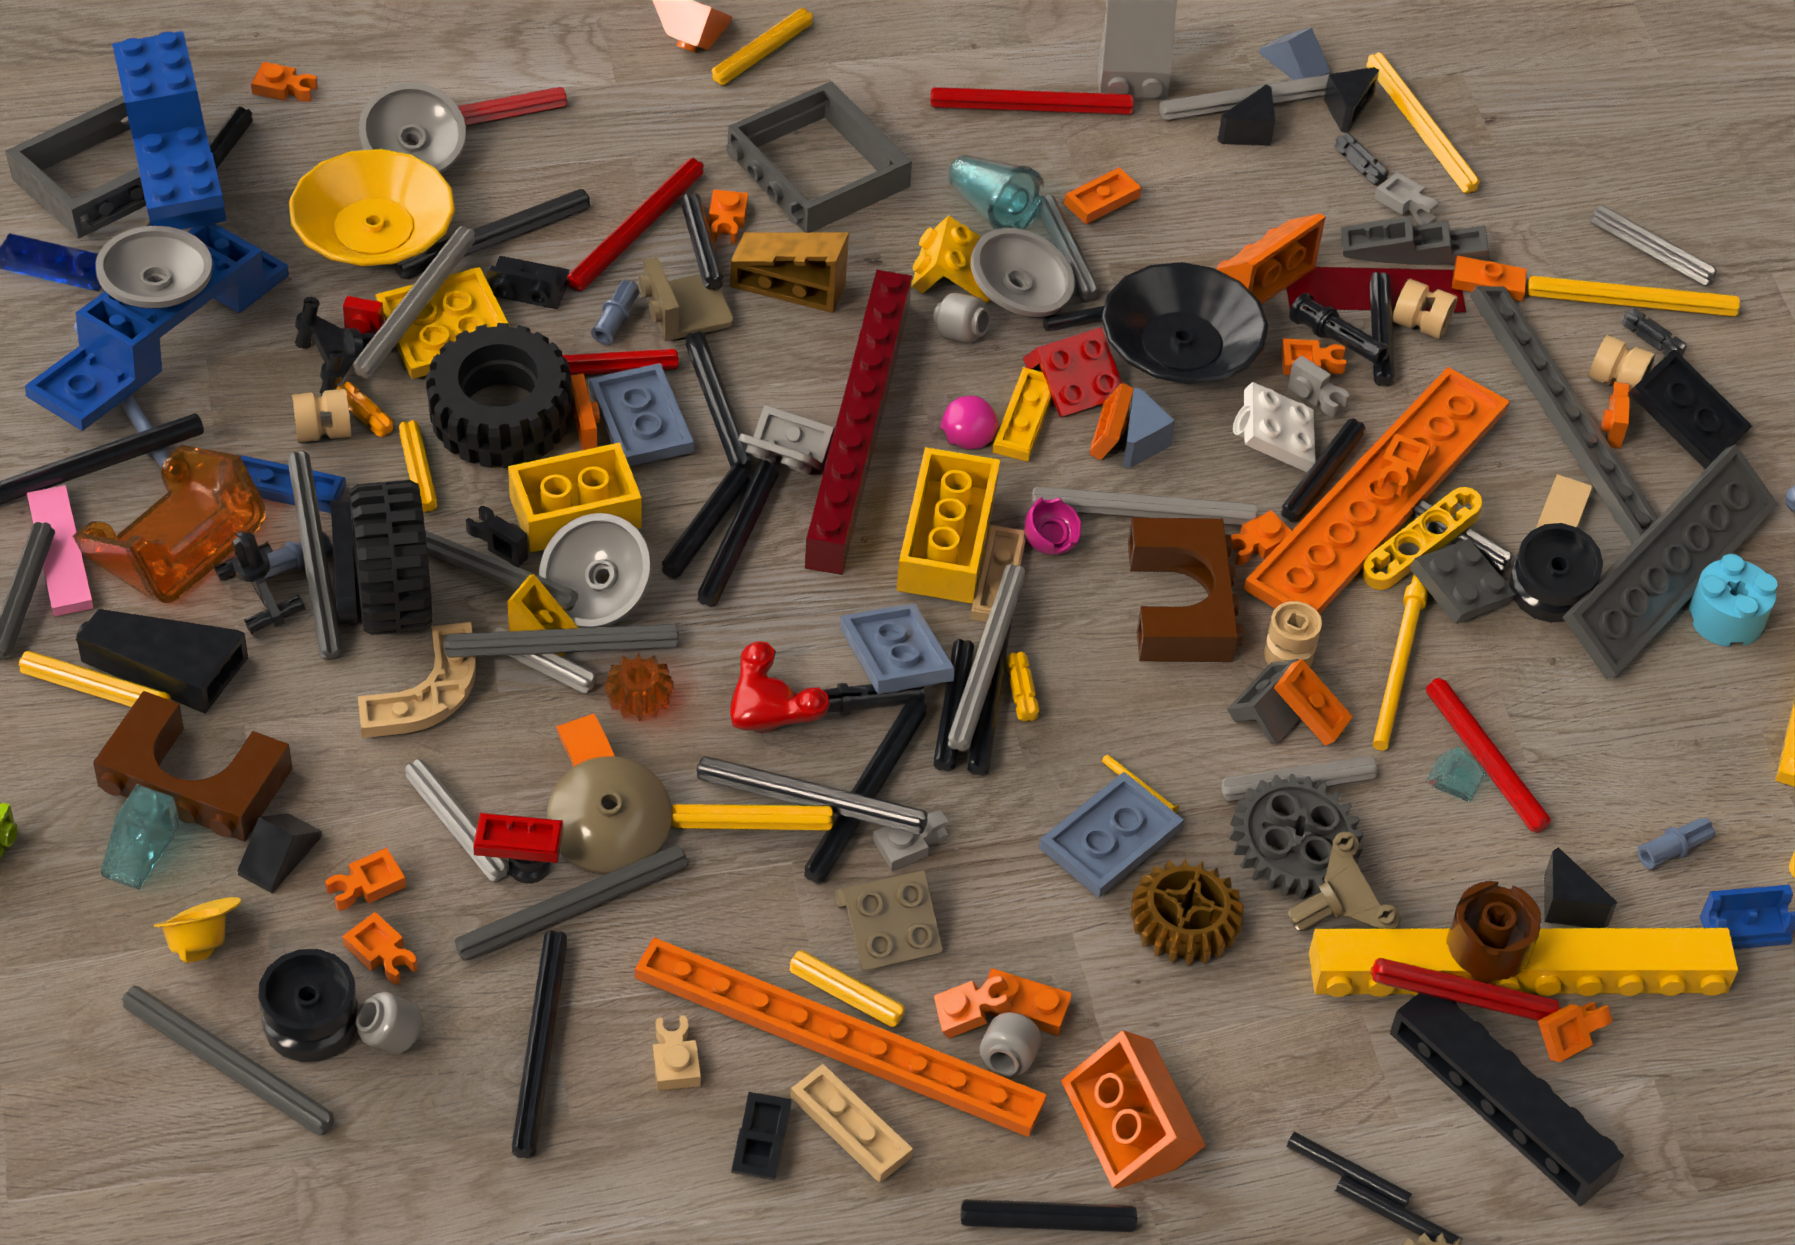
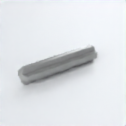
(558, 668)

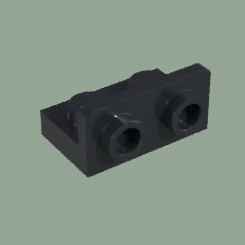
(528, 282)

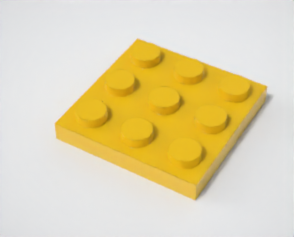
(457, 306)

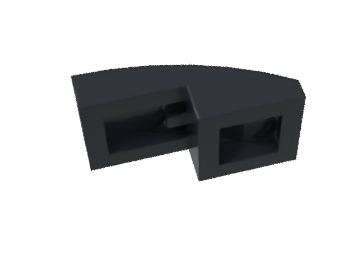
(761, 1136)

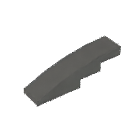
(1403, 243)

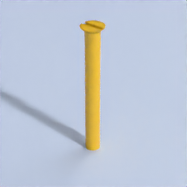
(1118, 769)

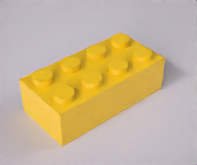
(948, 525)

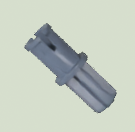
(615, 312)
(291, 557)
(1675, 842)

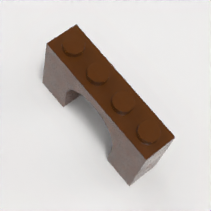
(1199, 551)
(225, 802)

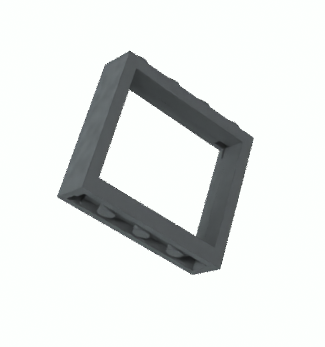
(832, 104)
(99, 205)

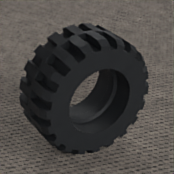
(496, 358)
(391, 557)

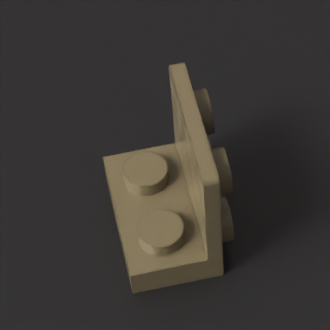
(891, 919)

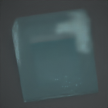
(1456, 774)

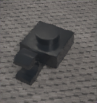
(503, 538)

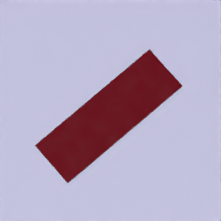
(1350, 286)

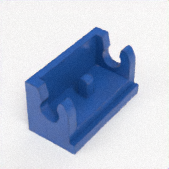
(1752, 914)

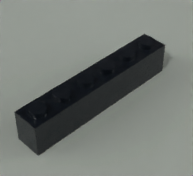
(1507, 1095)

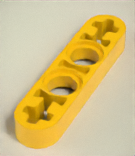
(1419, 535)

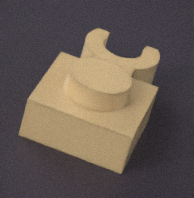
(675, 1058)

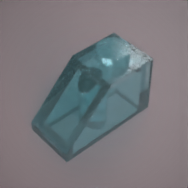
(139, 836)

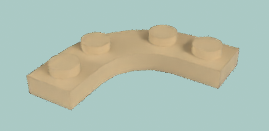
(427, 702)

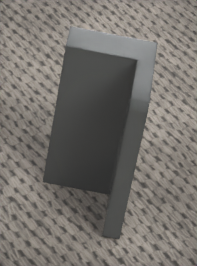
(1265, 705)

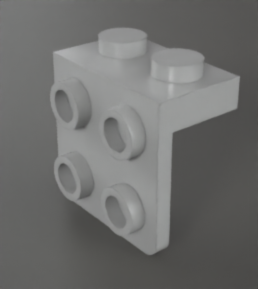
(794, 439)

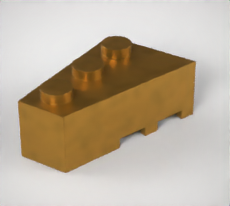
(792, 266)

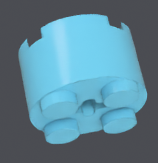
(1732, 601)

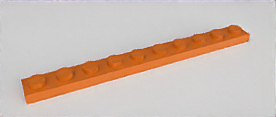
(841, 1037)

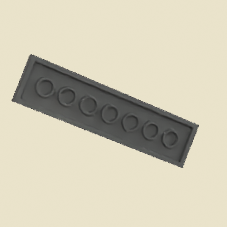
(1667, 561)

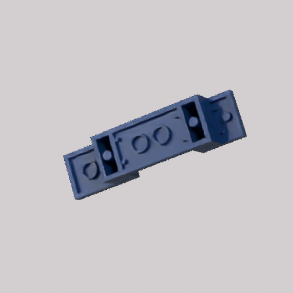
(169, 132)
(122, 342)

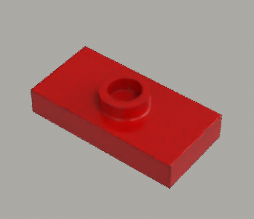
(518, 837)

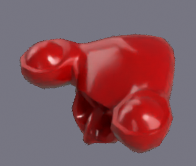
(767, 702)

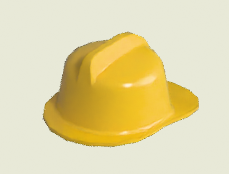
(198, 929)

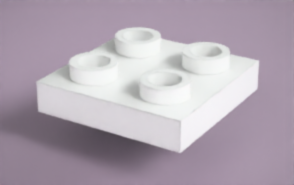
(1277, 426)

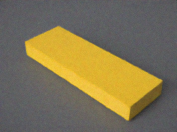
(1023, 416)

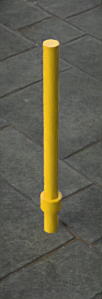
(1414, 601)

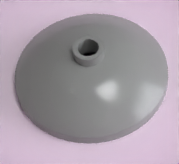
(418, 115)
(154, 267)
(1022, 272)
(587, 551)

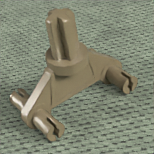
(1344, 892)

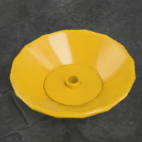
(371, 207)

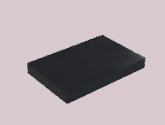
(1690, 409)

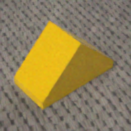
(536, 609)

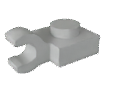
(1404, 195)
(1313, 385)
(903, 847)

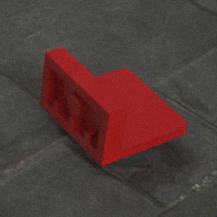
(1077, 371)

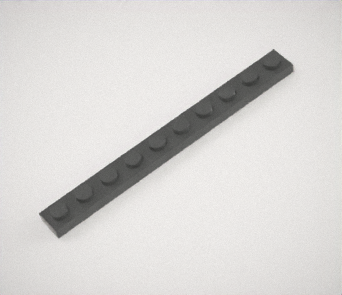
(1565, 411)

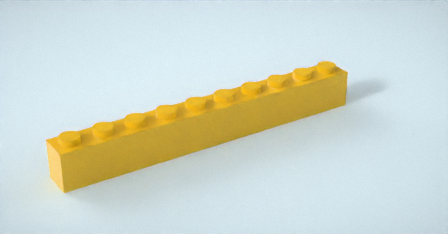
(1561, 963)

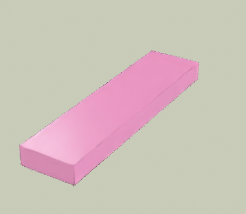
(64, 562)

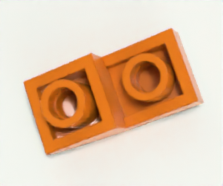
(584, 739)

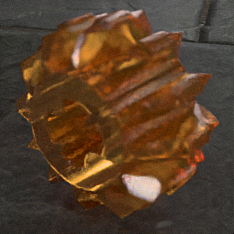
(639, 686)

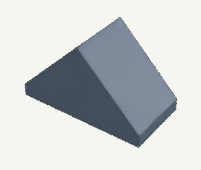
(1297, 55)
(1148, 429)

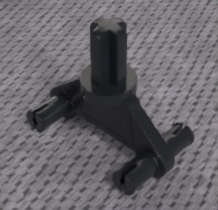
(336, 345)
(252, 565)

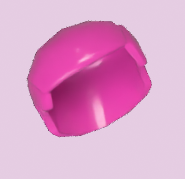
(969, 422)
(1052, 526)

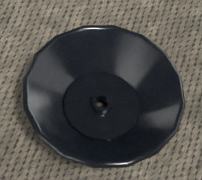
(1184, 323)

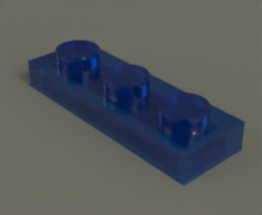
(49, 261)

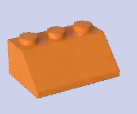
(1278, 257)
(1132, 1111)

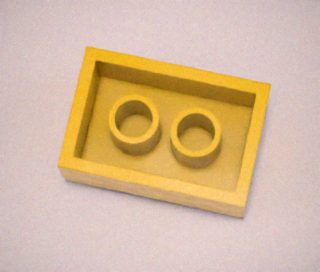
(569, 486)

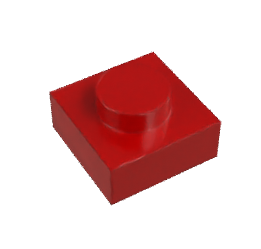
(363, 314)

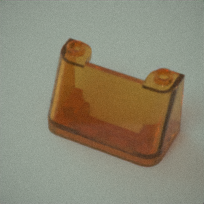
(184, 530)

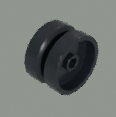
(1554, 570)
(308, 1005)

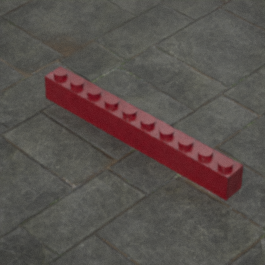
(858, 423)

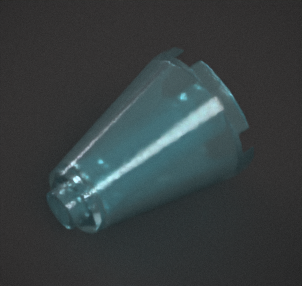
(998, 190)

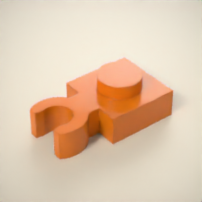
(280, 81)
(727, 213)
(1326, 358)
(1617, 418)
(1402, 462)
(1259, 536)
(369, 876)
(378, 943)
(966, 1005)

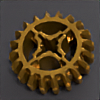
(1209, 924)

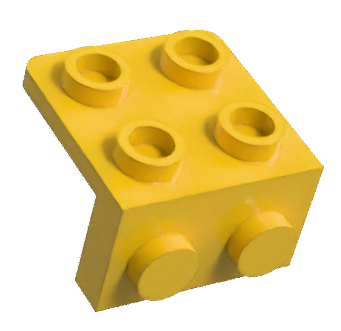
(947, 253)

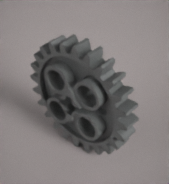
(1293, 834)

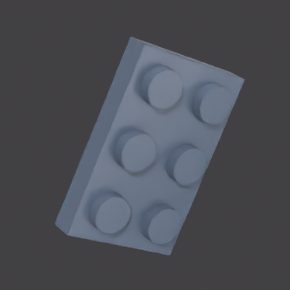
(641, 414)
(896, 648)
(1111, 834)

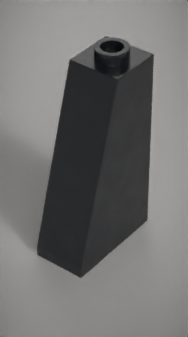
(164, 654)

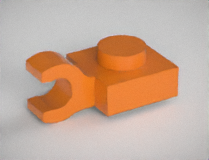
(1569, 1029)

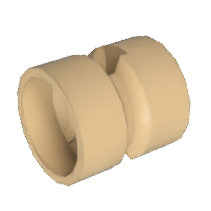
(1412, 305)
(1619, 364)
(308, 420)
(1293, 633)

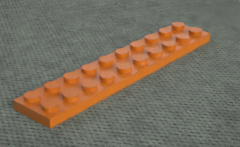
(1360, 517)

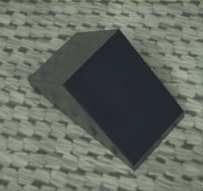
(1349, 94)
(1250, 120)
(276, 849)
(1574, 896)

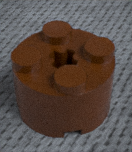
(1494, 931)

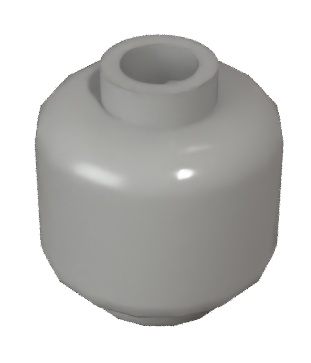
(962, 317)
(389, 1022)
(1010, 1044)

